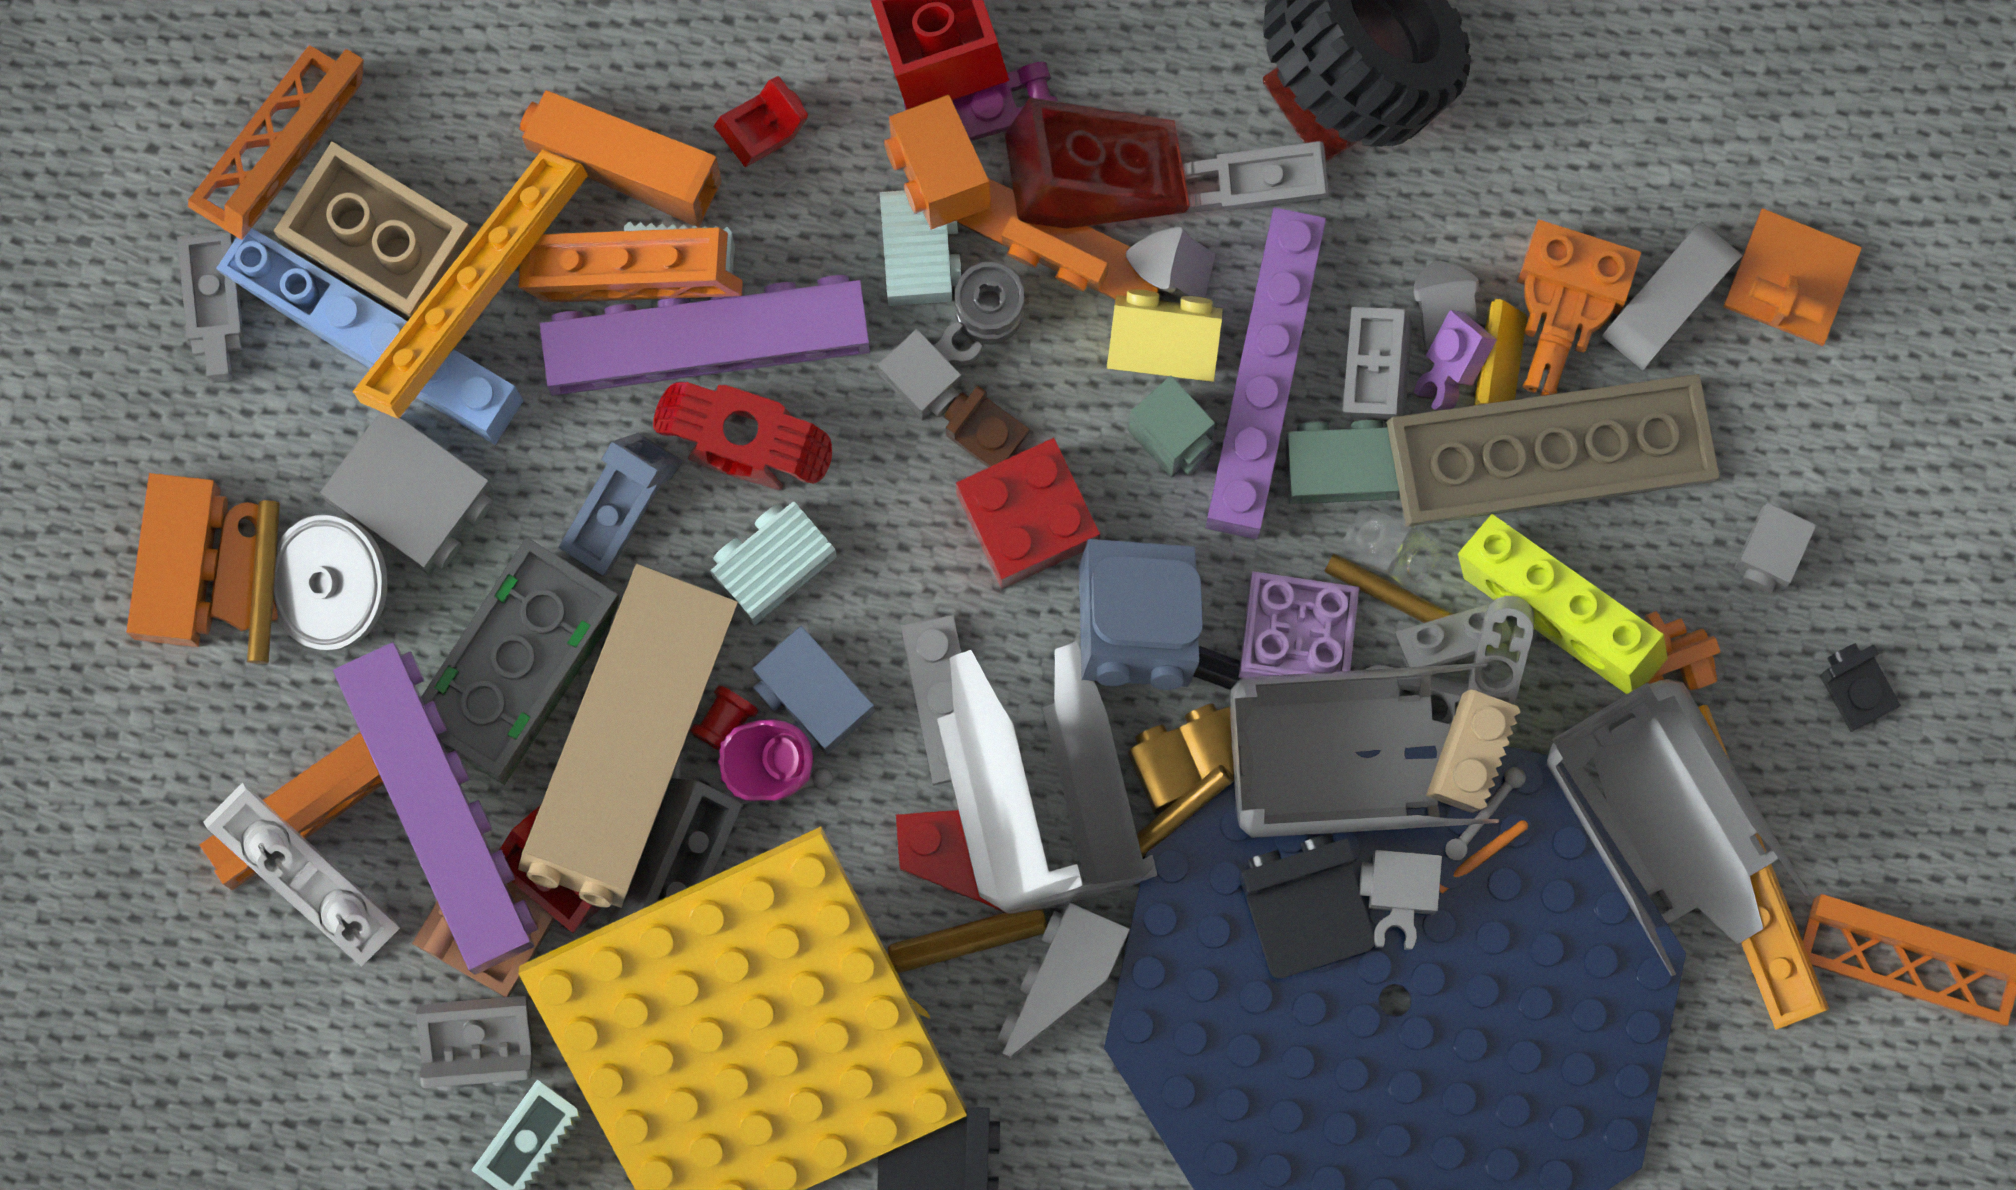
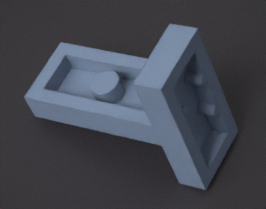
(618, 501)

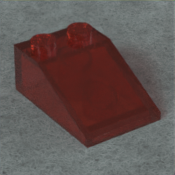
(1093, 165)

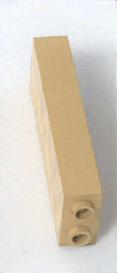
(627, 737)

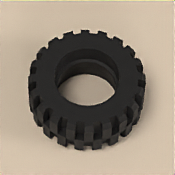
(1369, 64)

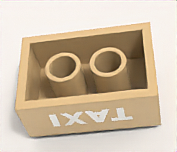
(372, 232)

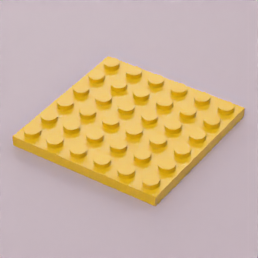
(745, 1030)

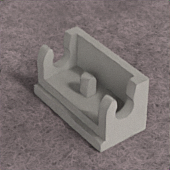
(1377, 363)

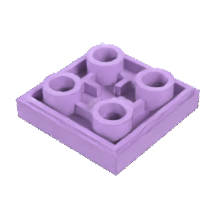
(1297, 626)

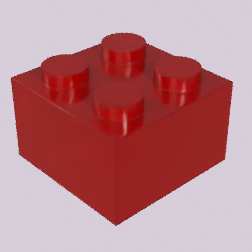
(940, 48)
(1027, 513)

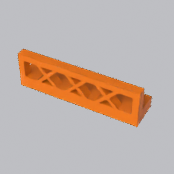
(286, 147)
(629, 266)
(308, 802)
(1917, 939)

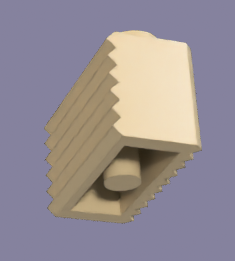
(1472, 751)

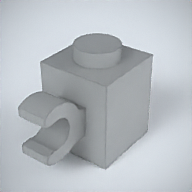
(925, 373)
(1401, 885)

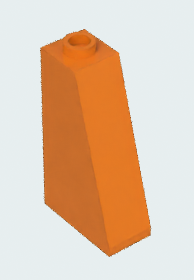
(625, 156)

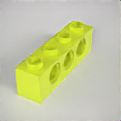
(1564, 605)

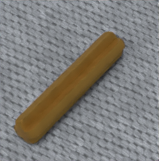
(966, 939)

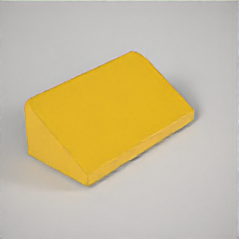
(1500, 372)

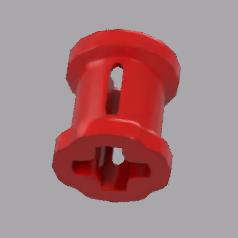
(724, 715)

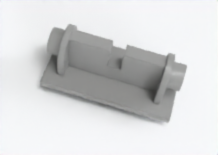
(1446, 639)

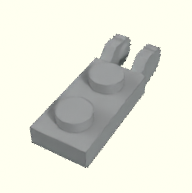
(1261, 177)

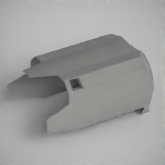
(1305, 747)
(998, 804)
(1670, 809)

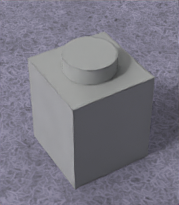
(1774, 549)

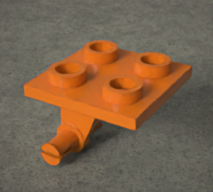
(1792, 277)

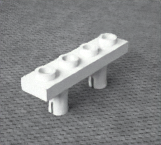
(301, 874)

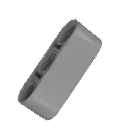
(1672, 295)

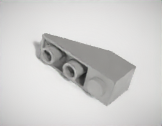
(1074, 968)

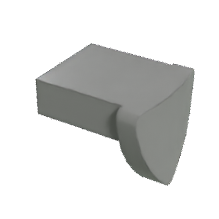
(1173, 262)
(1442, 289)

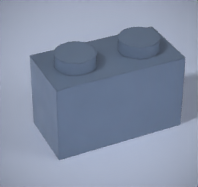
(811, 691)

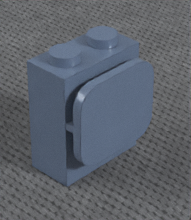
(1139, 613)

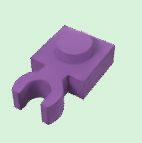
(1458, 358)

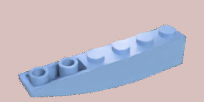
(365, 330)

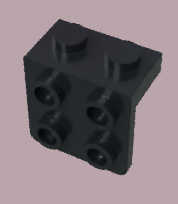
(1307, 906)
(945, 1158)

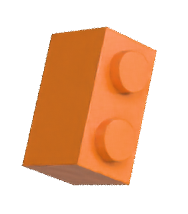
(938, 162)

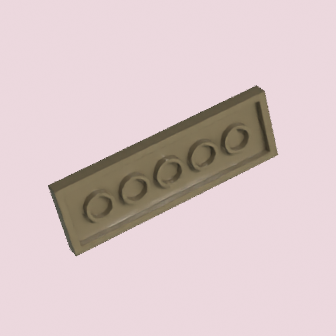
(1552, 450)

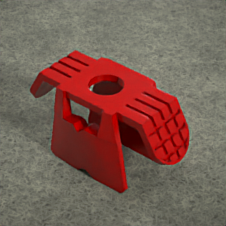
(780, 442)

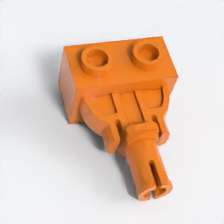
(1573, 286)

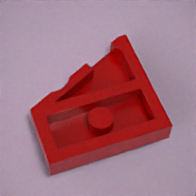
(936, 851)

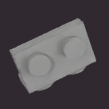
(475, 1042)

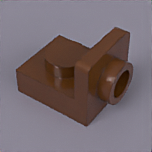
(983, 428)

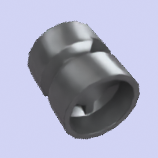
(989, 302)

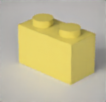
(1165, 336)

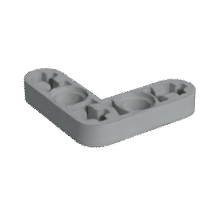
(1487, 650)

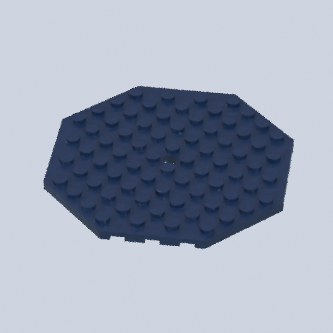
(1511, 1070)

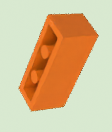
(175, 560)

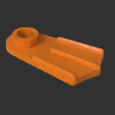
(235, 570)

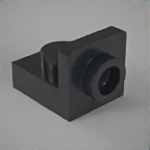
(1858, 686)

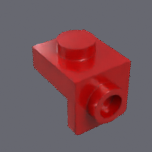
(762, 122)

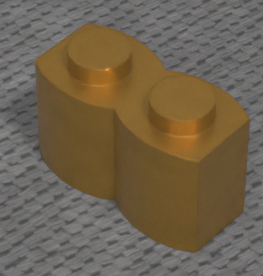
(1180, 758)

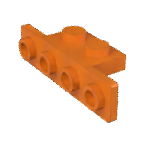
(1076, 254)

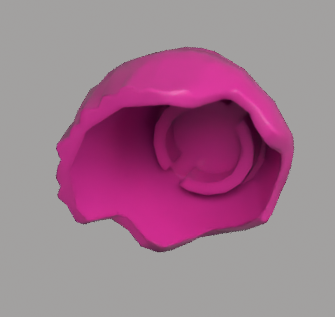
(765, 760)

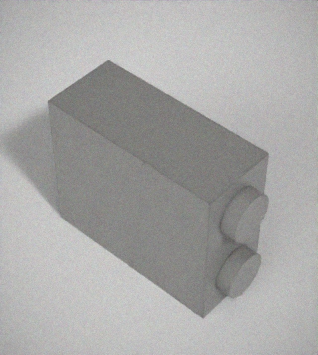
(408, 492)

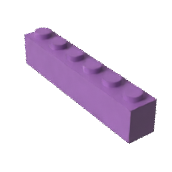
(704, 336)
(1265, 373)
(434, 807)

